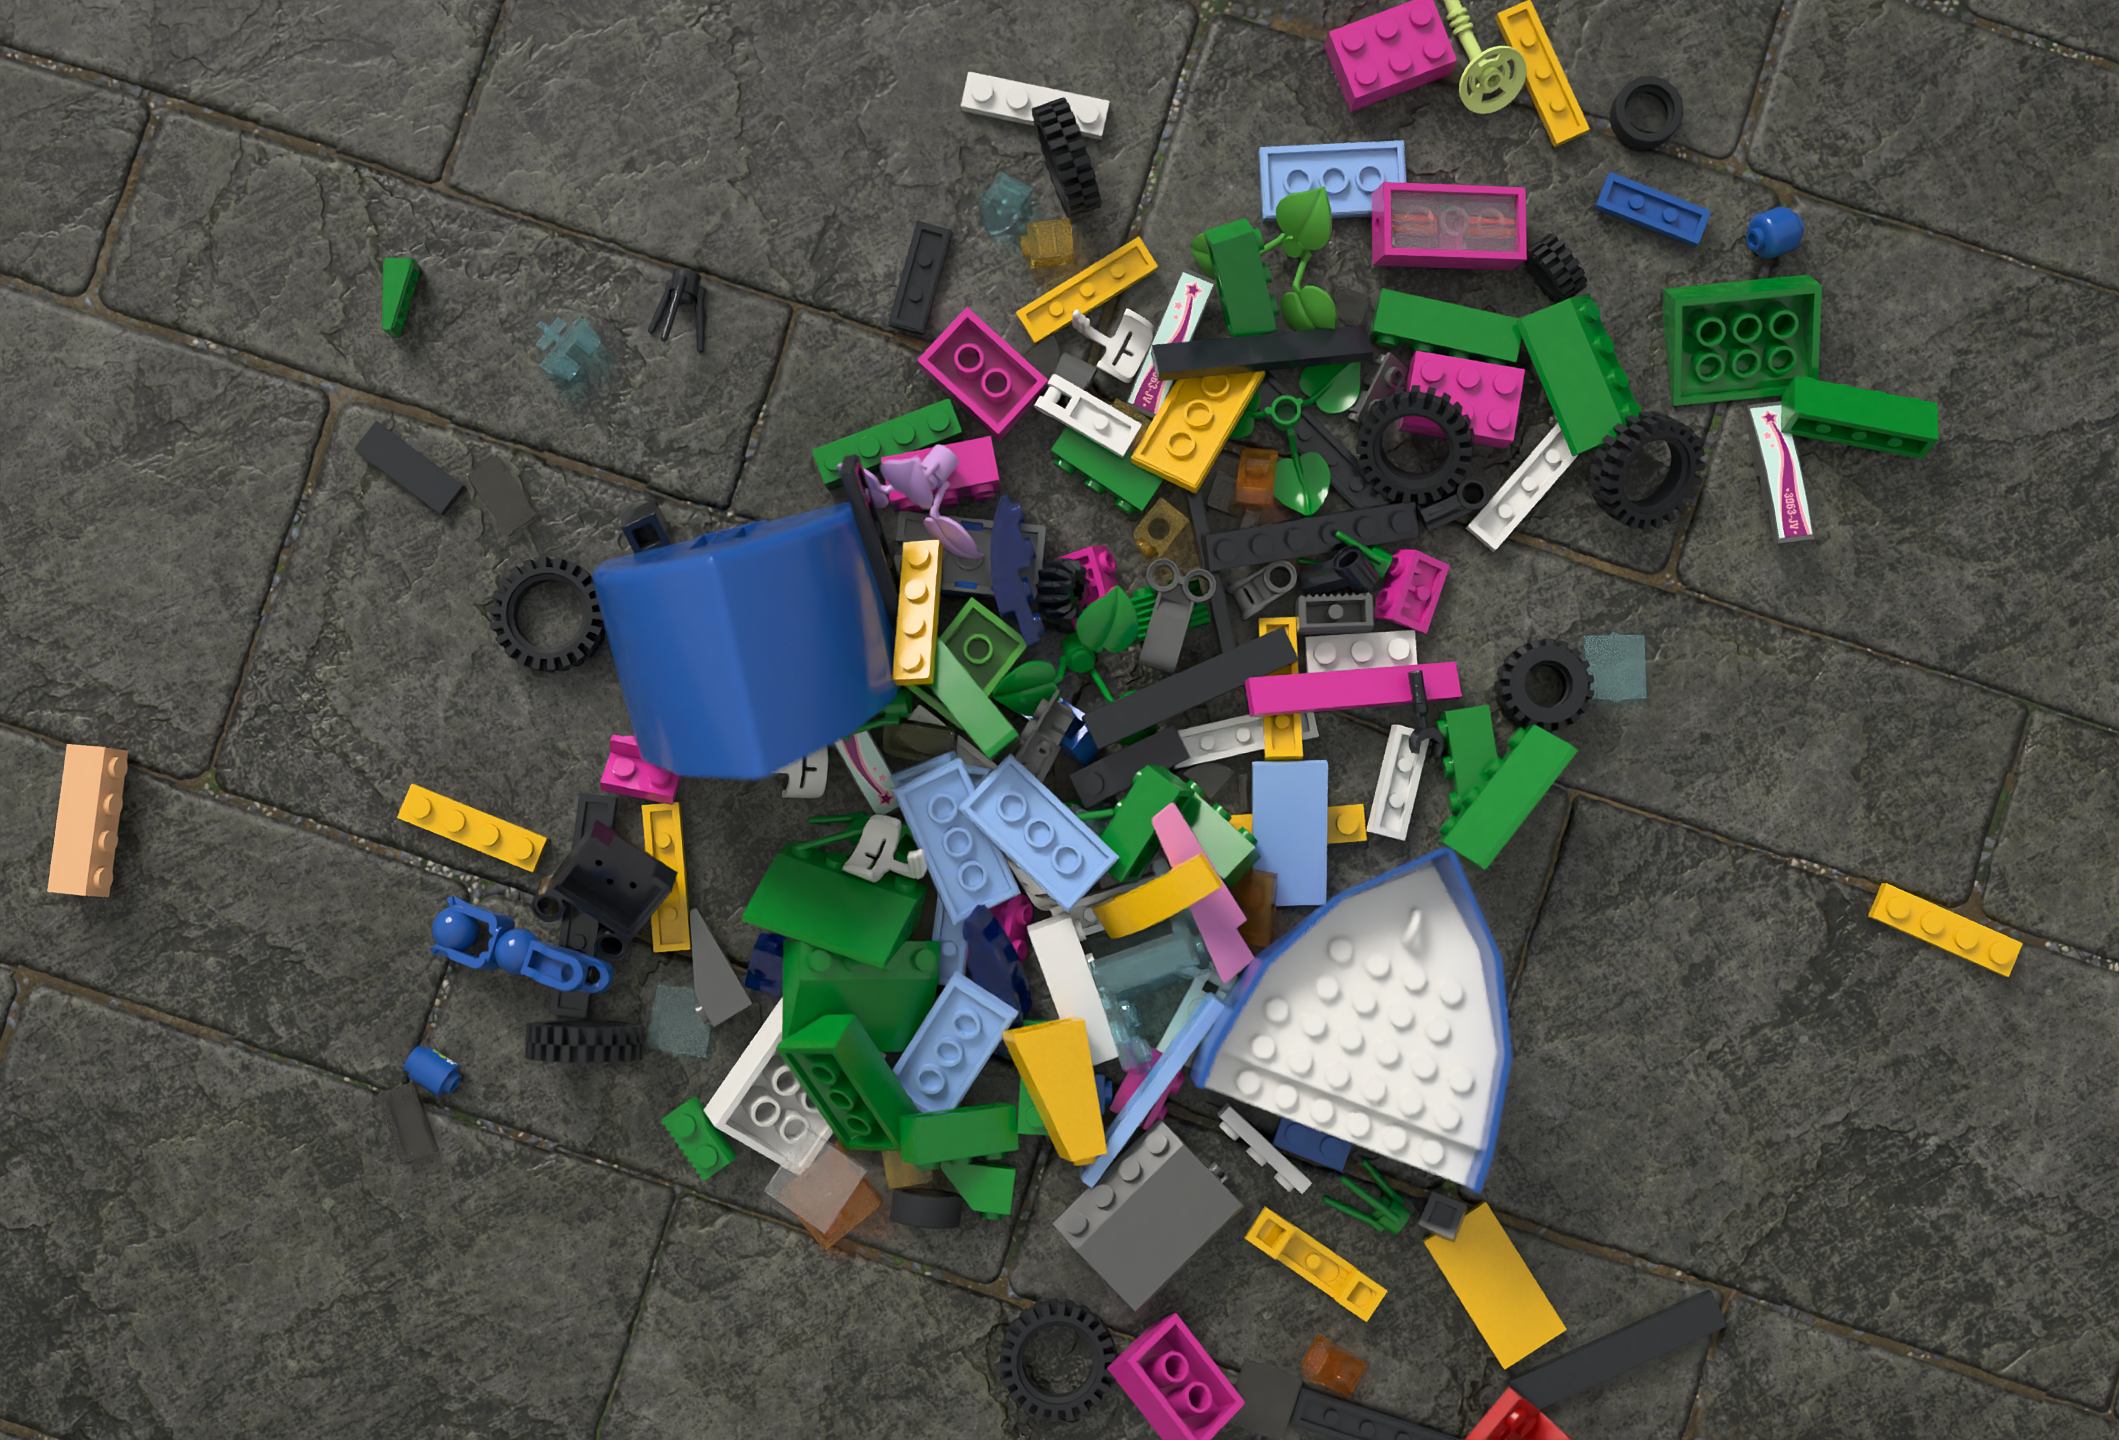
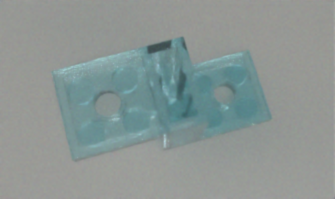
(1143, 971)

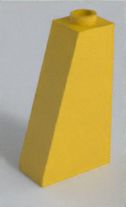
(1062, 1084)

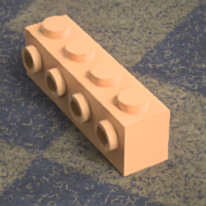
(88, 820)

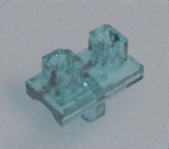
(578, 334)

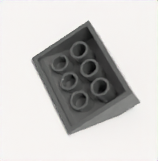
(1148, 1215)

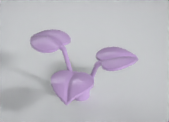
(916, 482)

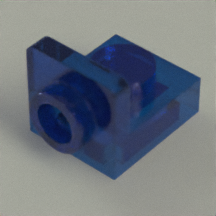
(766, 964)

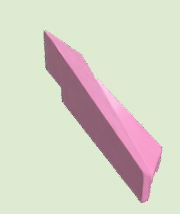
(1215, 914)

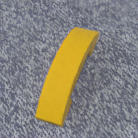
(1158, 898)
(1316, 1263)

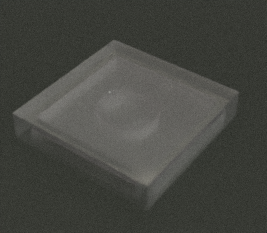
(816, 1180)

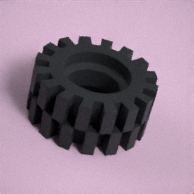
(1555, 269)

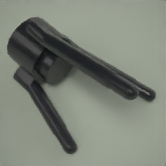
(681, 289)

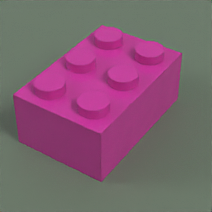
(1390, 53)
(983, 374)
(1483, 389)
(973, 477)
(1176, 1382)

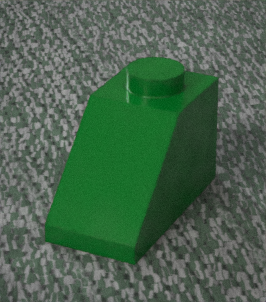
(983, 1186)

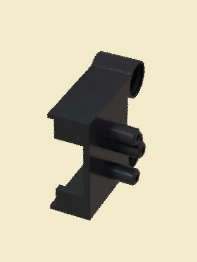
(611, 884)

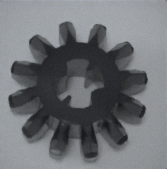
(1062, 589)

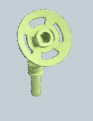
(1485, 70)

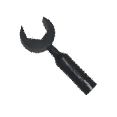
(1421, 709)

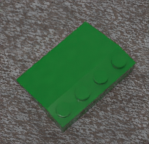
(1741, 338)
(822, 905)
(885, 1000)

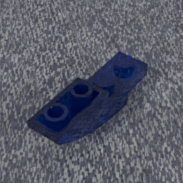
(1009, 557)
(996, 965)

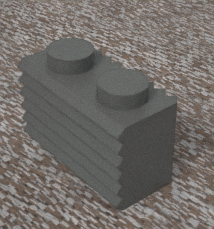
(1334, 614)

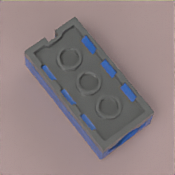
(964, 575)

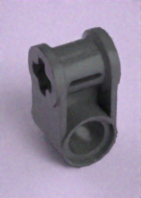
(1076, 372)
(1260, 589)

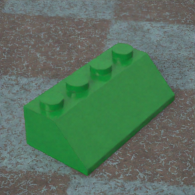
(1579, 371)
(1505, 797)
(848, 1082)

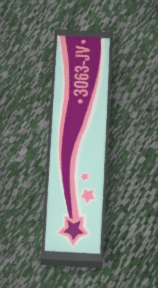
(1176, 325)
(1780, 475)
(869, 772)

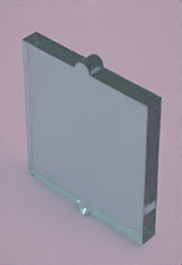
(1616, 666)
(676, 1023)

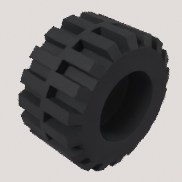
(1571, 672)

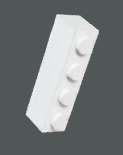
(1071, 979)

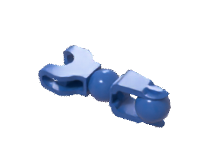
(513, 949)

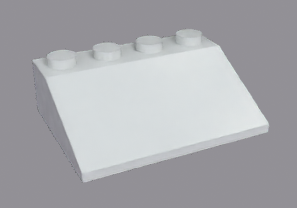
(763, 1099)

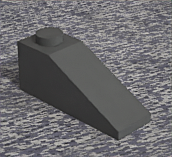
(715, 979)

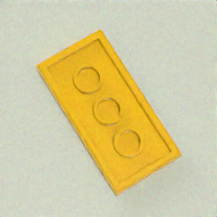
(1194, 426)
(1495, 1287)

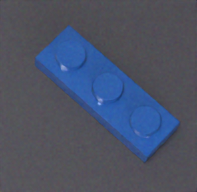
(1652, 209)

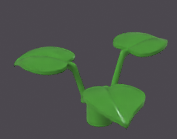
(1308, 227)

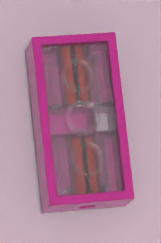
(1448, 226)

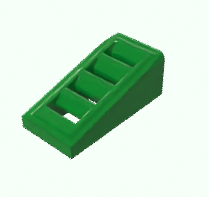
(398, 288)

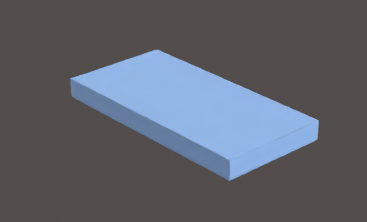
(1344, 169)
(1292, 827)
(1038, 833)
(958, 855)
(952, 1044)

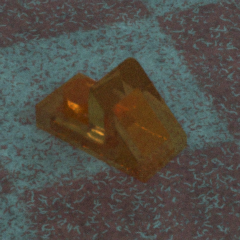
(1256, 477)
(1332, 1366)

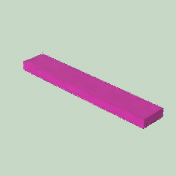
(1348, 689)

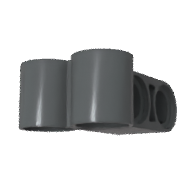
(1170, 615)

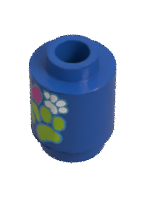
(433, 1070)

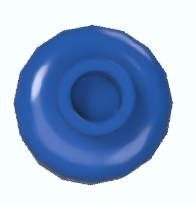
(1774, 232)

